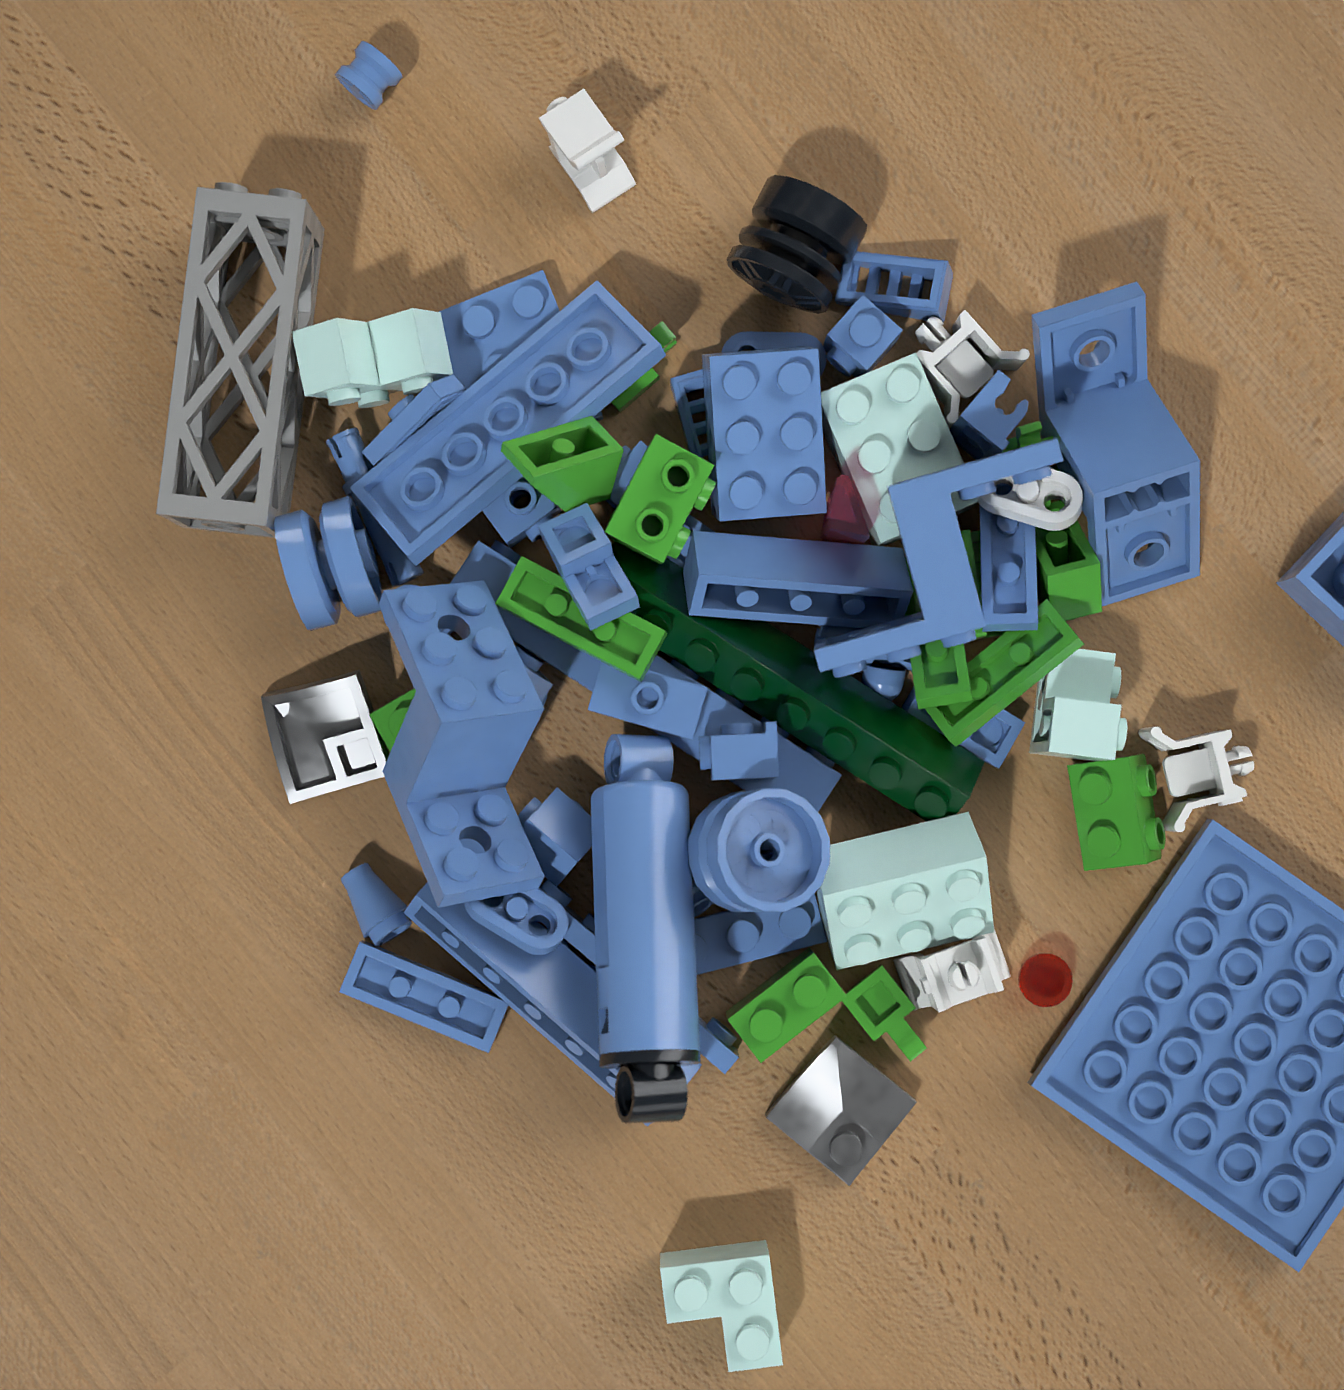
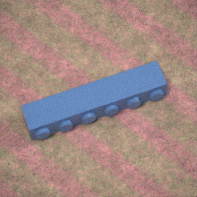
(547, 990)

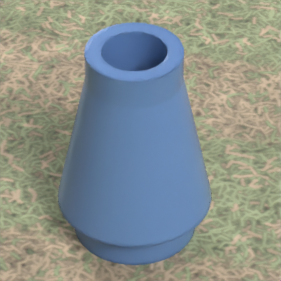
(375, 905)

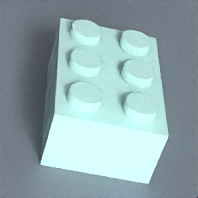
(888, 432)
(905, 891)

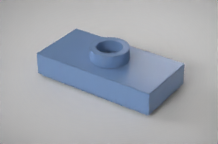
(411, 415)
(654, 703)

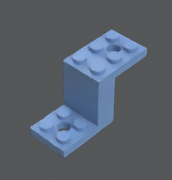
(1118, 442)
(935, 560)
(461, 741)

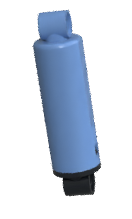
(644, 929)

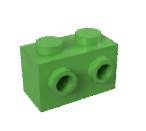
(659, 501)

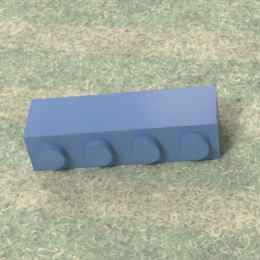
(795, 580)

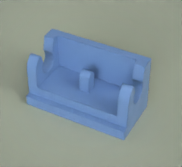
(982, 426)

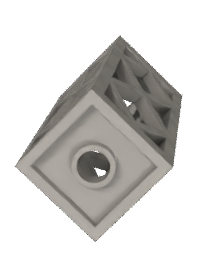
(219, 224)

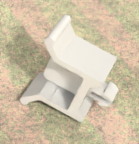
(586, 150)
(961, 361)
(1199, 772)
(954, 973)

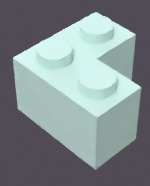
(372, 358)
(1075, 709)
(728, 1284)

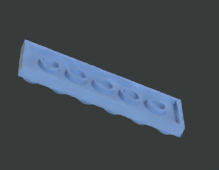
(550, 379)

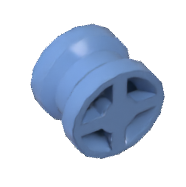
(369, 75)

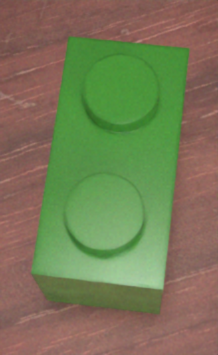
(785, 1005)

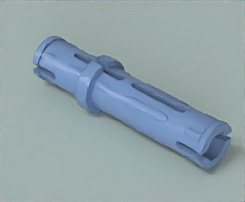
(353, 464)

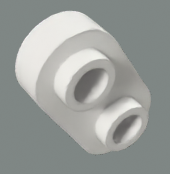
(1027, 501)

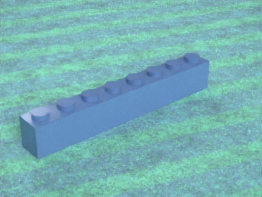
(800, 770)

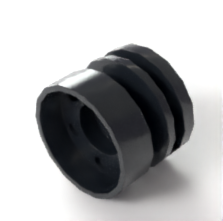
(797, 244)

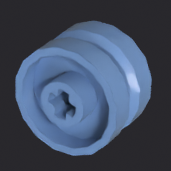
(328, 563)
(759, 851)

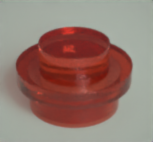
(1045, 980)

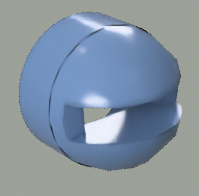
(884, 679)

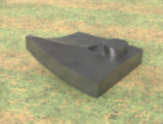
(324, 736)
(840, 1109)

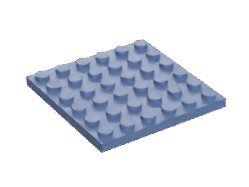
(1222, 1045)

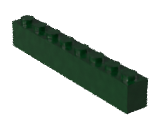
(785, 686)

